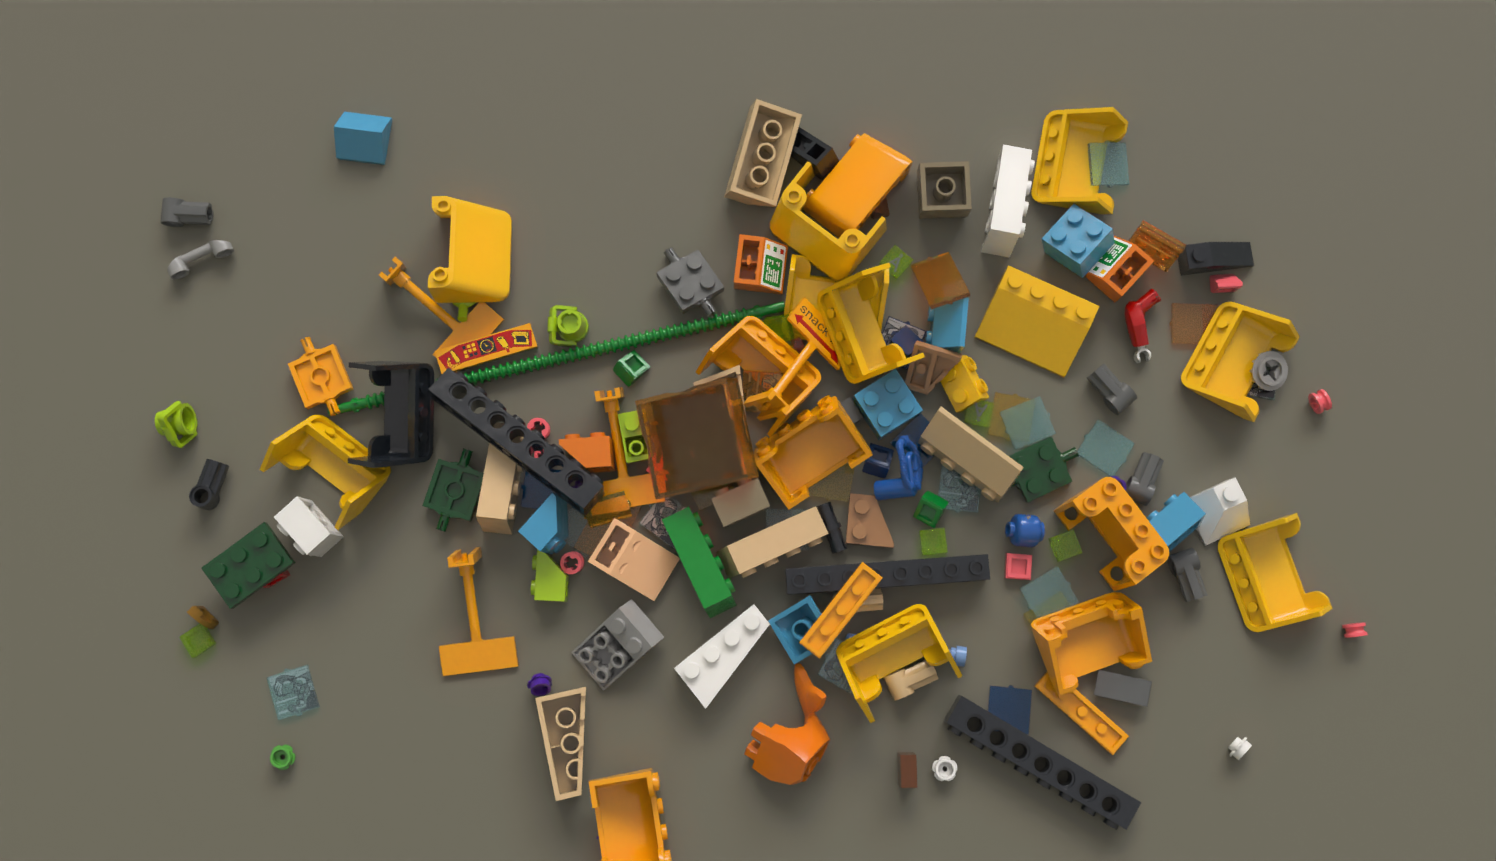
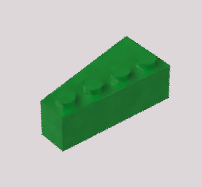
(699, 562)

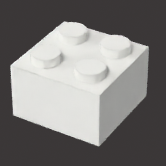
(307, 527)

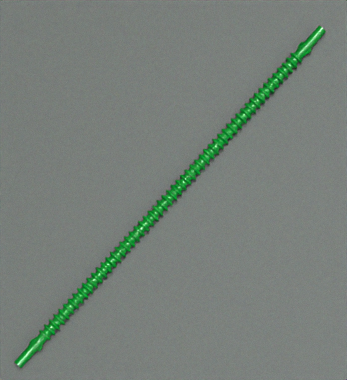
(757, 311)

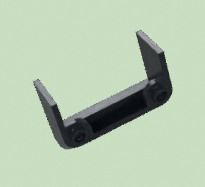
(406, 414)

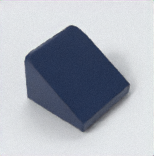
(905, 339)
(879, 462)

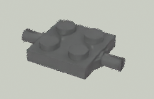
(690, 282)

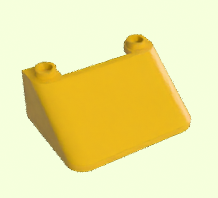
(1063, 158)
(477, 253)
(803, 285)
(1226, 352)
(1266, 576)

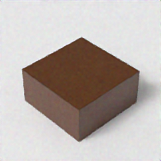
(907, 769)

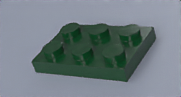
(248, 565)

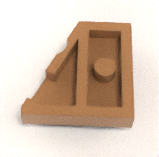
(931, 369)
(866, 523)

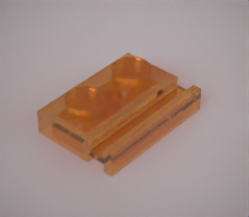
(1158, 245)

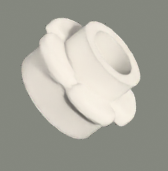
(1239, 747)
(947, 775)

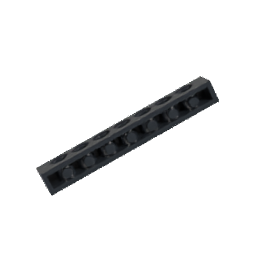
(581, 498)
(894, 573)
(1123, 805)

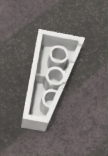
(1008, 201)
(719, 657)

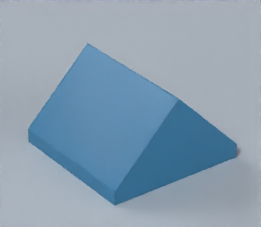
(362, 137)
(793, 625)

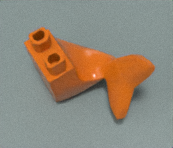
(792, 753)

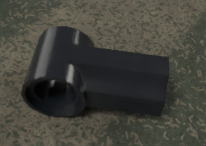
(211, 482)

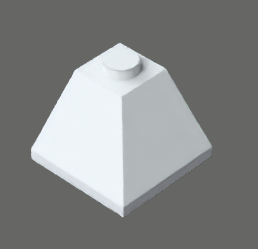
(1224, 509)

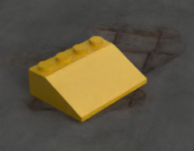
(1036, 321)

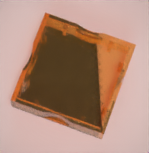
(697, 438)

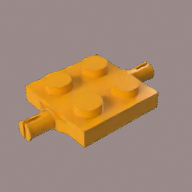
(320, 376)

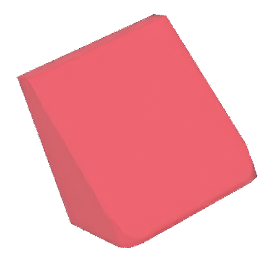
(1224, 283)

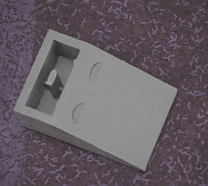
(617, 644)

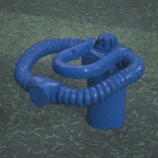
(910, 477)

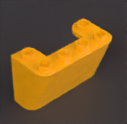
(810, 450)
(1123, 528)
(630, 817)

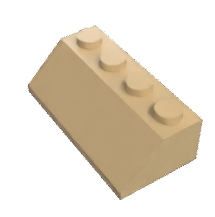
(763, 154)
(969, 455)

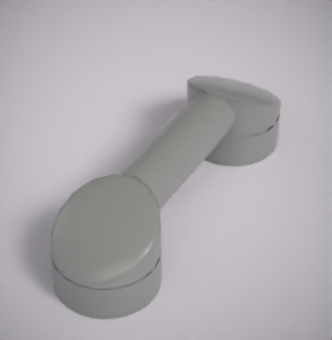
(178, 267)

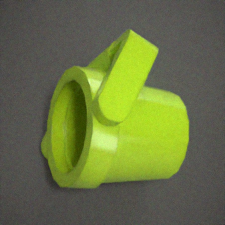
(570, 325)
(177, 420)

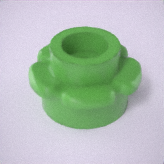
(275, 757)

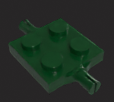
(1043, 468)
(454, 490)

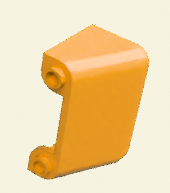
(857, 185)
(1091, 638)

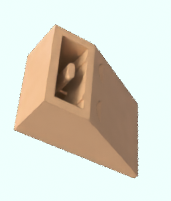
(634, 559)

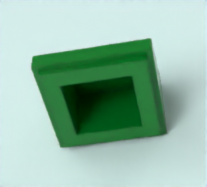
(631, 368)
(930, 509)

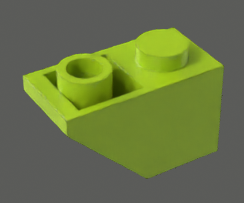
(632, 438)
(550, 580)

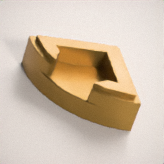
(203, 616)

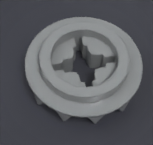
(1277, 375)

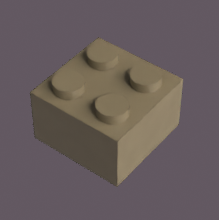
(944, 189)
(740, 502)

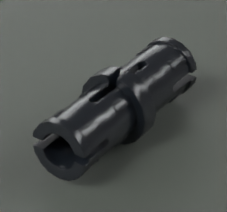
(833, 527)

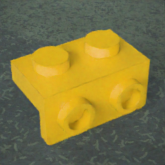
(964, 385)

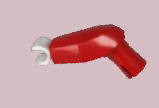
(1136, 322)

